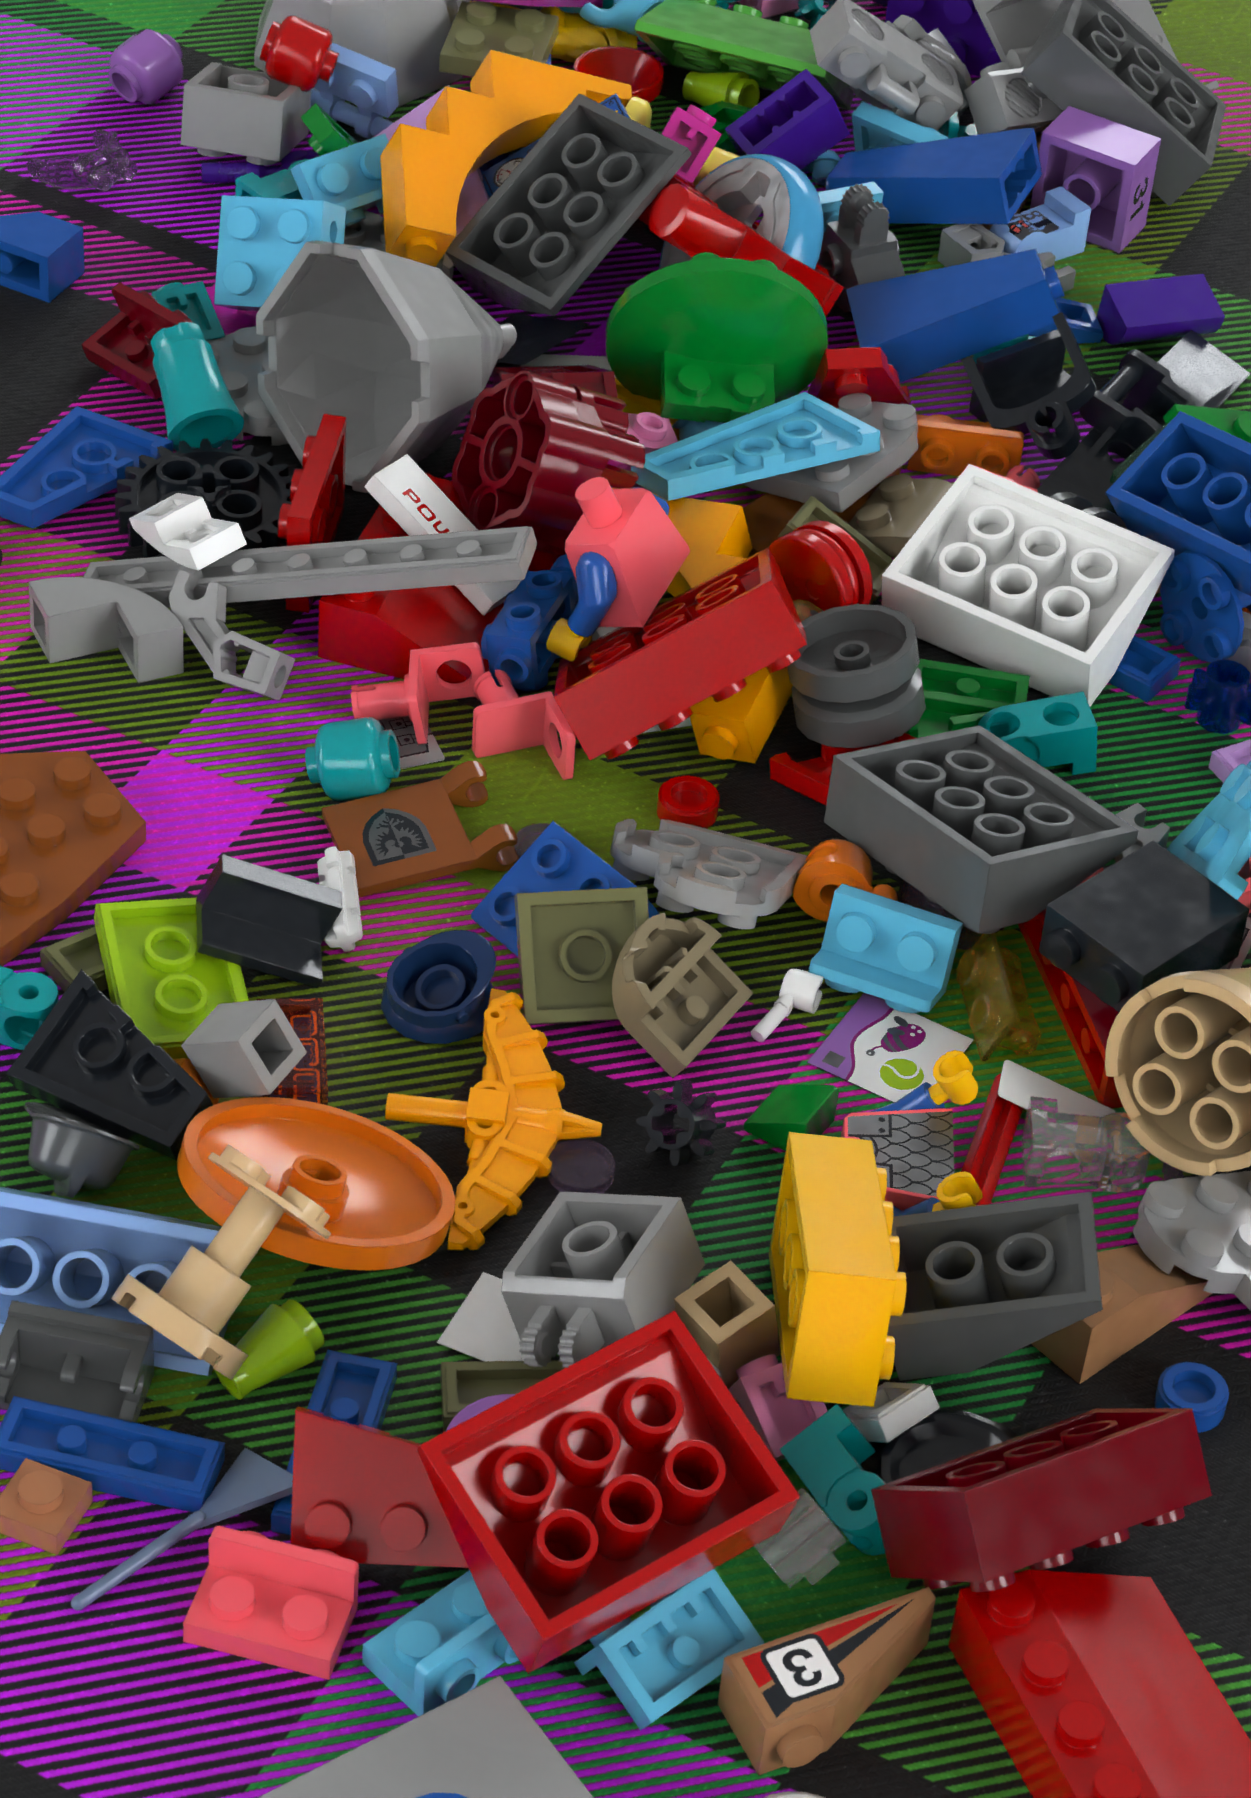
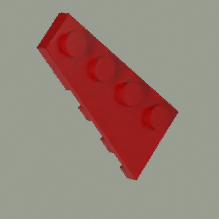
(366, 1496)

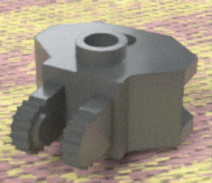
(859, 244)

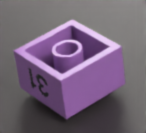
(1104, 168)

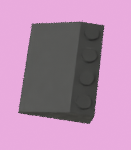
(1113, 69)
(564, 207)
(972, 824)

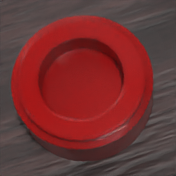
(688, 801)

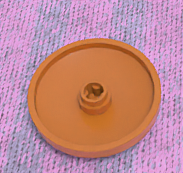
(379, 1188)

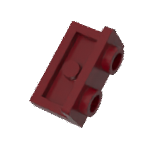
(125, 340)

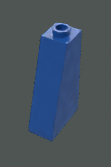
(948, 179)
(954, 310)

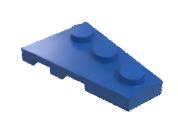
(72, 466)

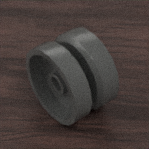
(857, 677)

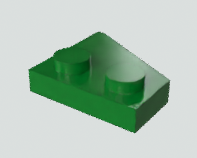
(963, 694)

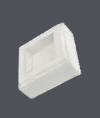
(895, 1410)

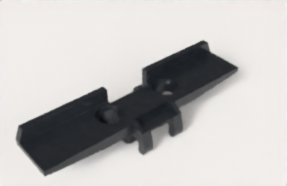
(1186, 375)

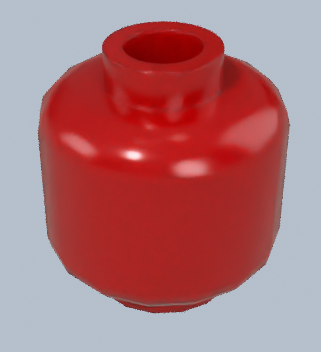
(299, 53)

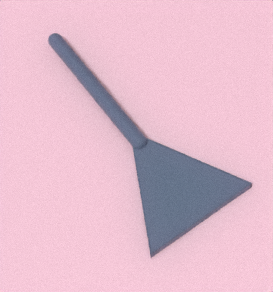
(245, 1486)

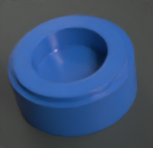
(1196, 1388)

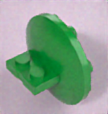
(716, 337)

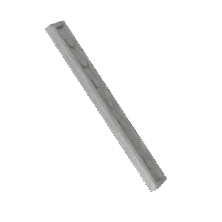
(340, 566)

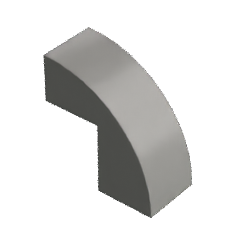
(97, 615)

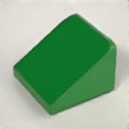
(793, 1109)

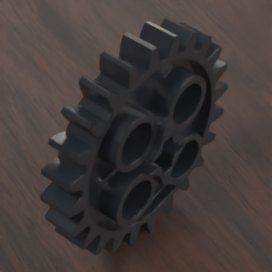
(230, 481)

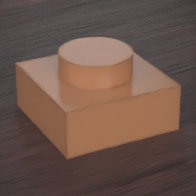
(43, 1505)

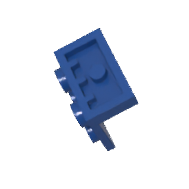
(550, 864)

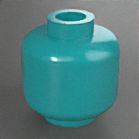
(353, 759)

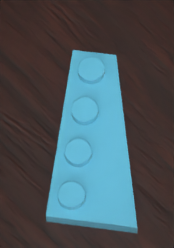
(757, 446)

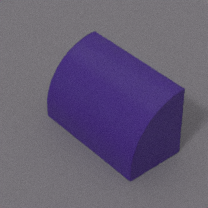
(791, 123)
(1158, 309)

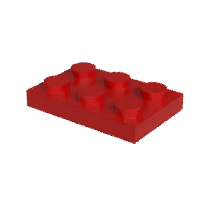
(316, 494)

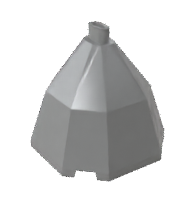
(393, 32)
(375, 344)

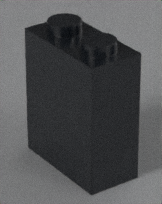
(1141, 925)

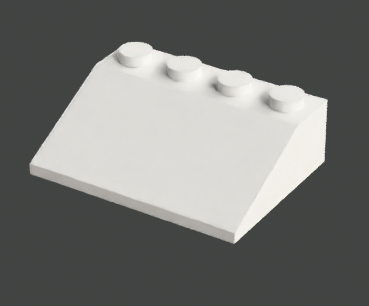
(1026, 584)

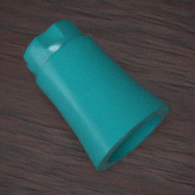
(193, 388)

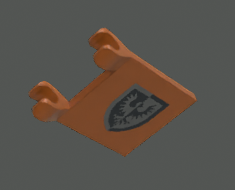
(417, 833)

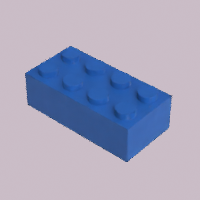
(1192, 495)

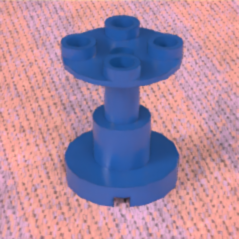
(1202, 608)

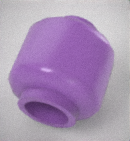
(146, 66)

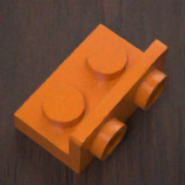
(952, 444)

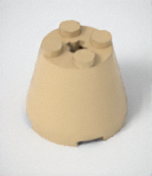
(1187, 1069)

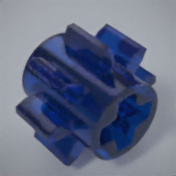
(1221, 696)

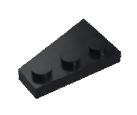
(108, 1071)

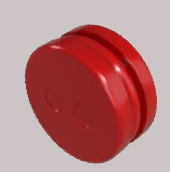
(823, 566)

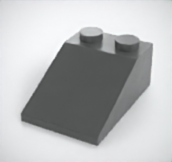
(992, 1281)

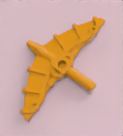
(507, 1121)

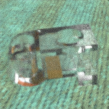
(1080, 1150)

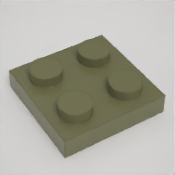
(506, 30)
(571, 950)

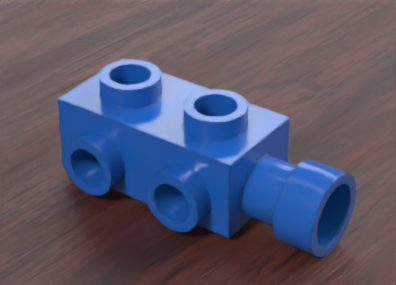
(522, 627)

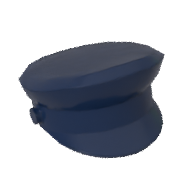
(440, 987)

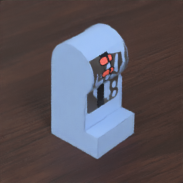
(1053, 227)

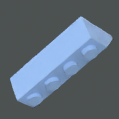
(80, 1252)

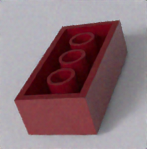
(1041, 1497)

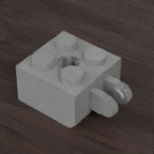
(242, 114)
(598, 1272)

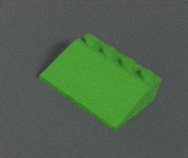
(723, 40)

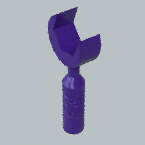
(228, 172)

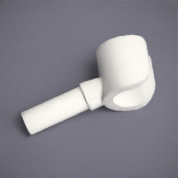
(797, 991)

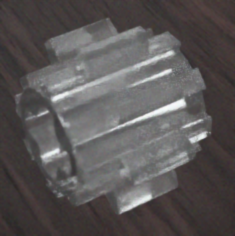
(803, 1544)

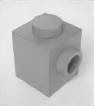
(244, 1049)

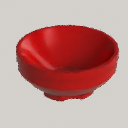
(624, 66)

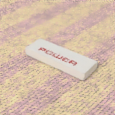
(423, 510)

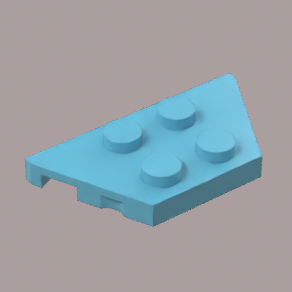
(1220, 835)

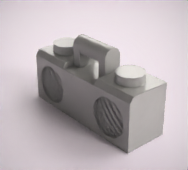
(886, 65)
(1005, 101)

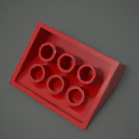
(383, 626)
(683, 654)
(605, 1489)
(1098, 1689)

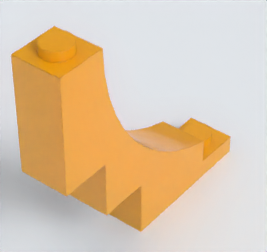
(506, 110)
(744, 721)

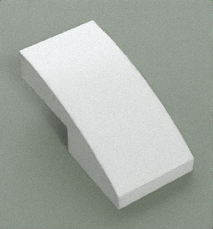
(186, 532)

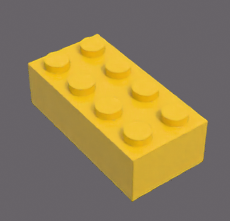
(834, 1270)

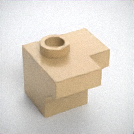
(729, 1320)

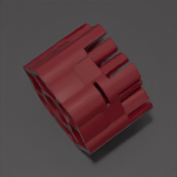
(533, 448)

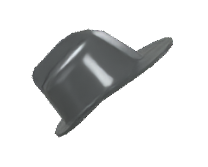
(74, 1150)

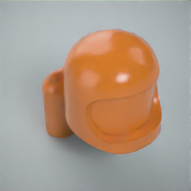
(826, 869)

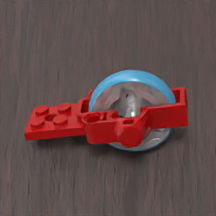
(722, 214)

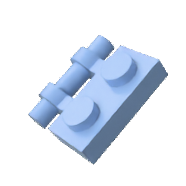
(363, 83)

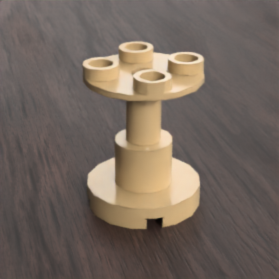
(208, 1284)

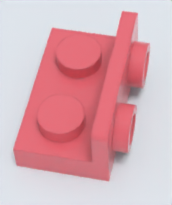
(274, 1602)

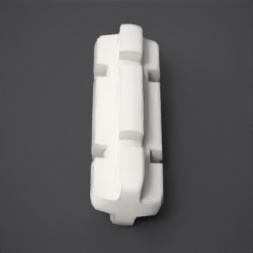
(339, 872)

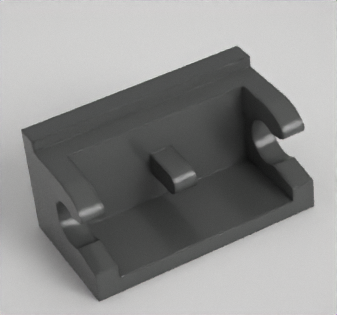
(75, 1361)

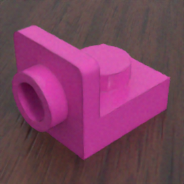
(694, 131)

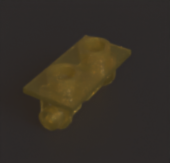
(996, 998)

